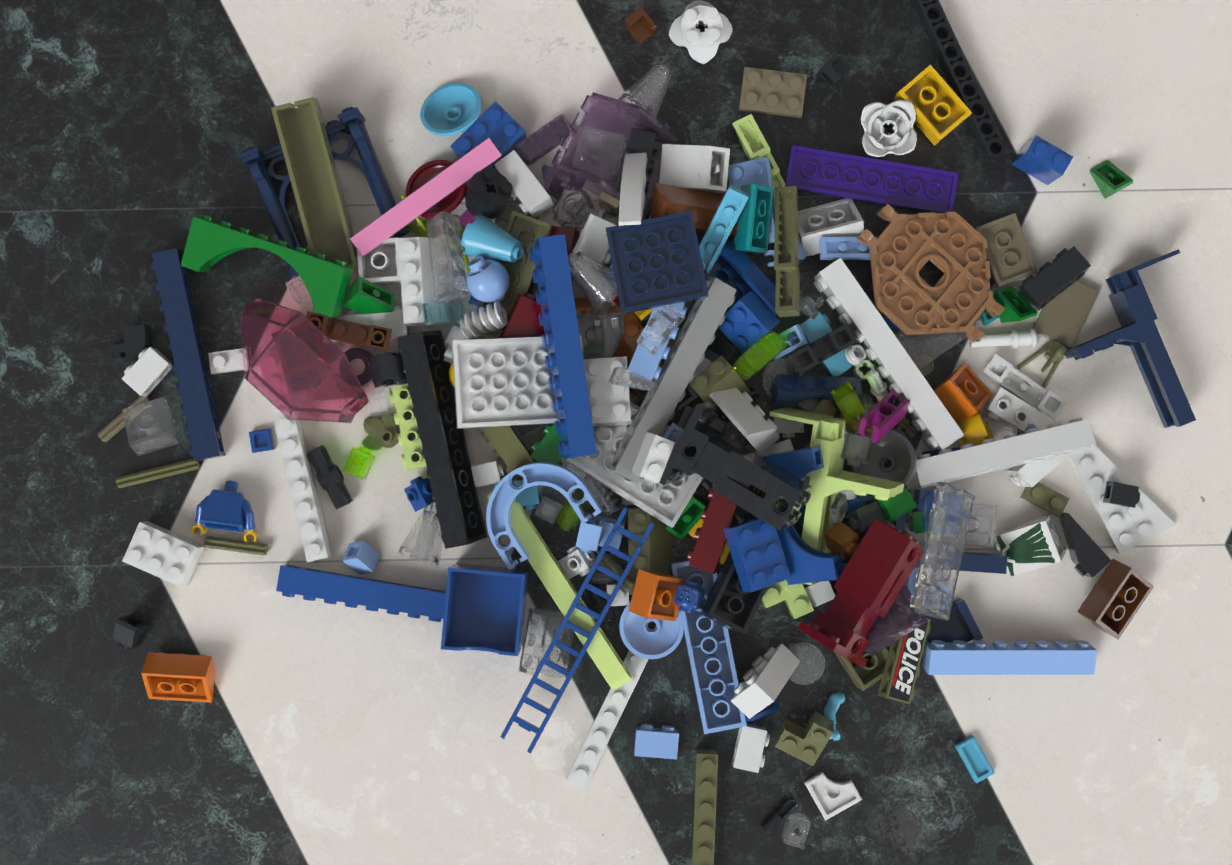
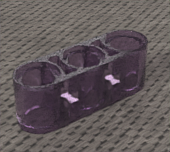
(543, 140)

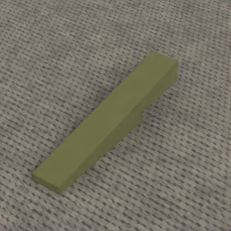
(786, 252)

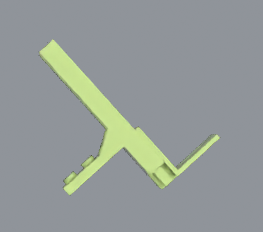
(831, 479)

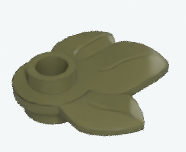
(377, 431)

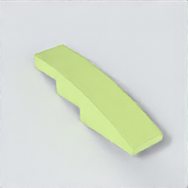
(757, 147)

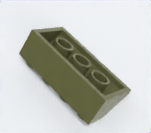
(507, 447)
(656, 551)

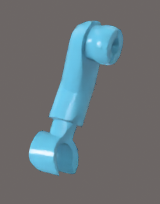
(830, 710)

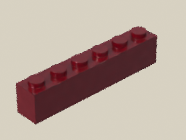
(711, 535)

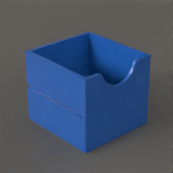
(485, 609)

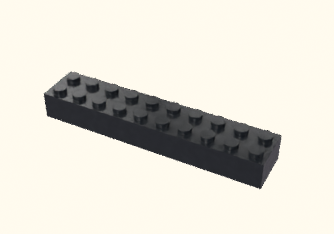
(441, 441)

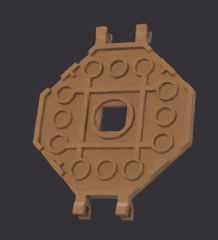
(953, 248)

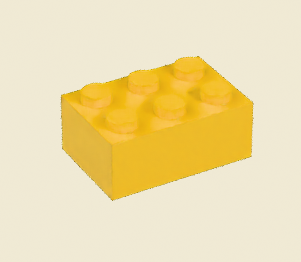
(935, 105)

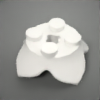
(700, 45)
(901, 116)

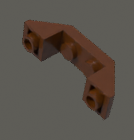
(351, 332)

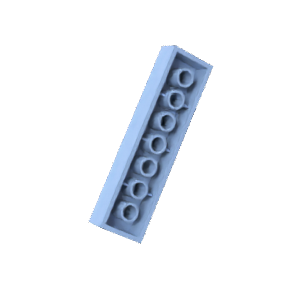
(710, 659)

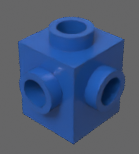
(419, 493)

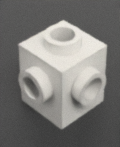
(577, 562)

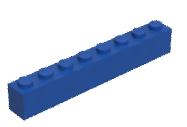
(361, 591)

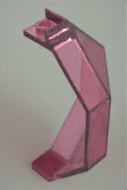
(298, 365)

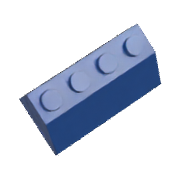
(743, 275)

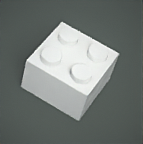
(381, 264)

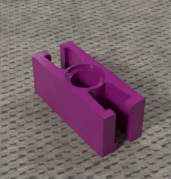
(883, 416)

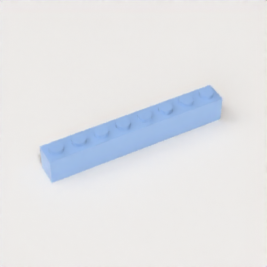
(1009, 658)

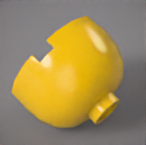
(975, 430)

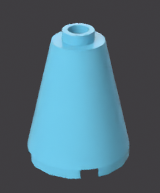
(490, 241)

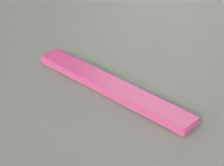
(425, 197)

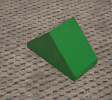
(1110, 178)
(1015, 305)
(898, 506)

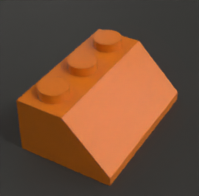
(179, 677)

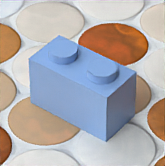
(656, 741)

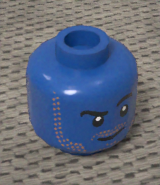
(689, 596)

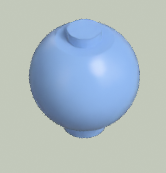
(487, 280)

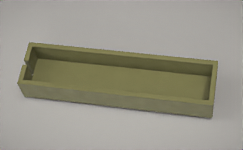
(315, 179)

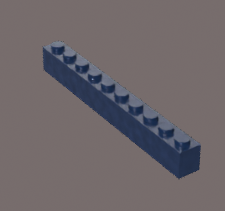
(188, 355)

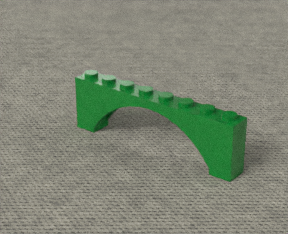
(324, 279)

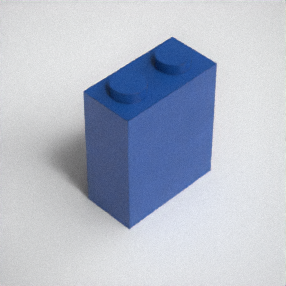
(1042, 160)

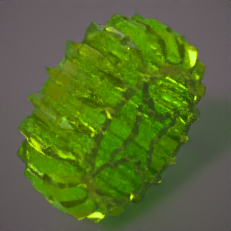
(759, 355)

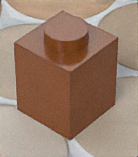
(842, 540)

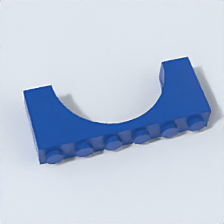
(804, 561)

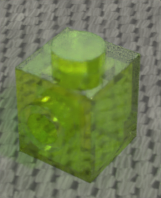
(847, 401)
(359, 462)

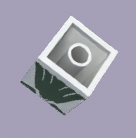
(1031, 545)

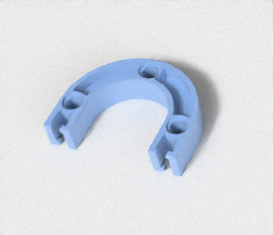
(536, 473)

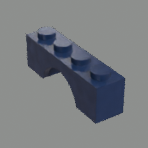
(793, 389)

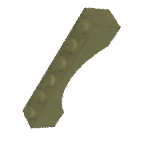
(704, 807)

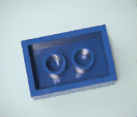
(492, 124)
(757, 554)

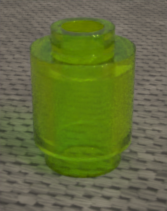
(568, 518)

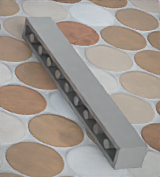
(677, 372)

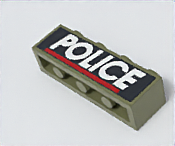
(903, 665)

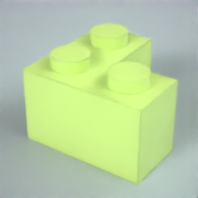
(794, 597)

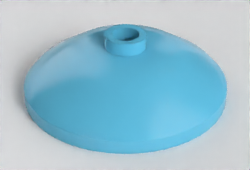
(451, 109)

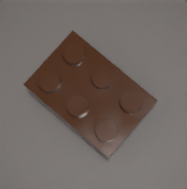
(1115, 598)

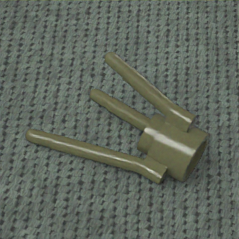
(1053, 353)

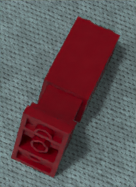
(865, 590)

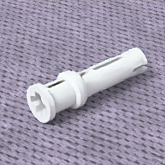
(1014, 339)

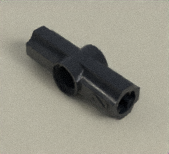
(330, 477)

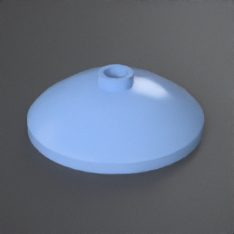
(650, 642)

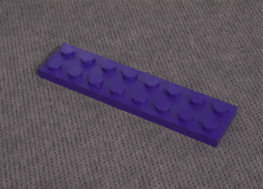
(871, 180)

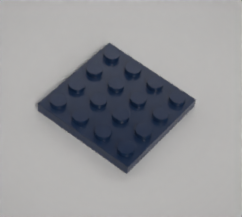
(657, 262)

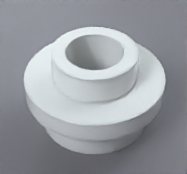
(855, 354)

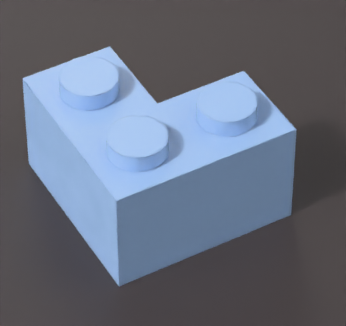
(595, 532)

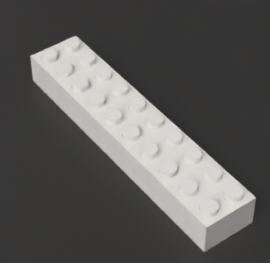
(887, 355)

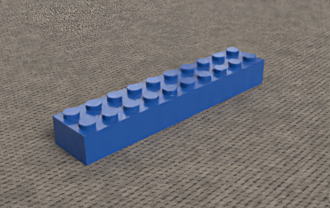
(563, 347)

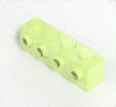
(408, 427)

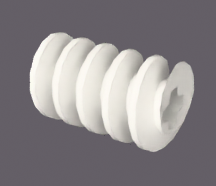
(483, 321)

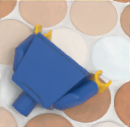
(225, 511)

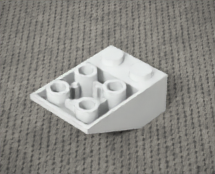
(695, 167)

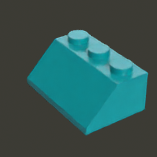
(754, 220)

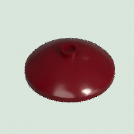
(418, 179)

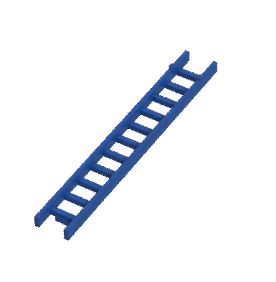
(565, 623)

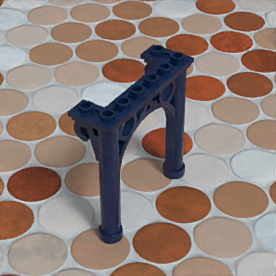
(350, 121)

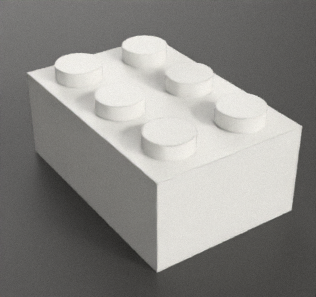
(607, 401)
(163, 553)
(765, 680)

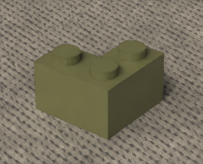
(805, 742)

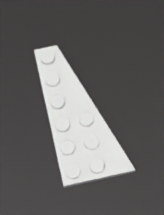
(1122, 524)

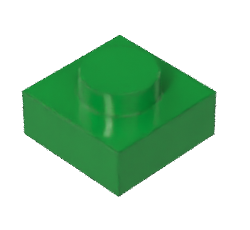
(917, 521)

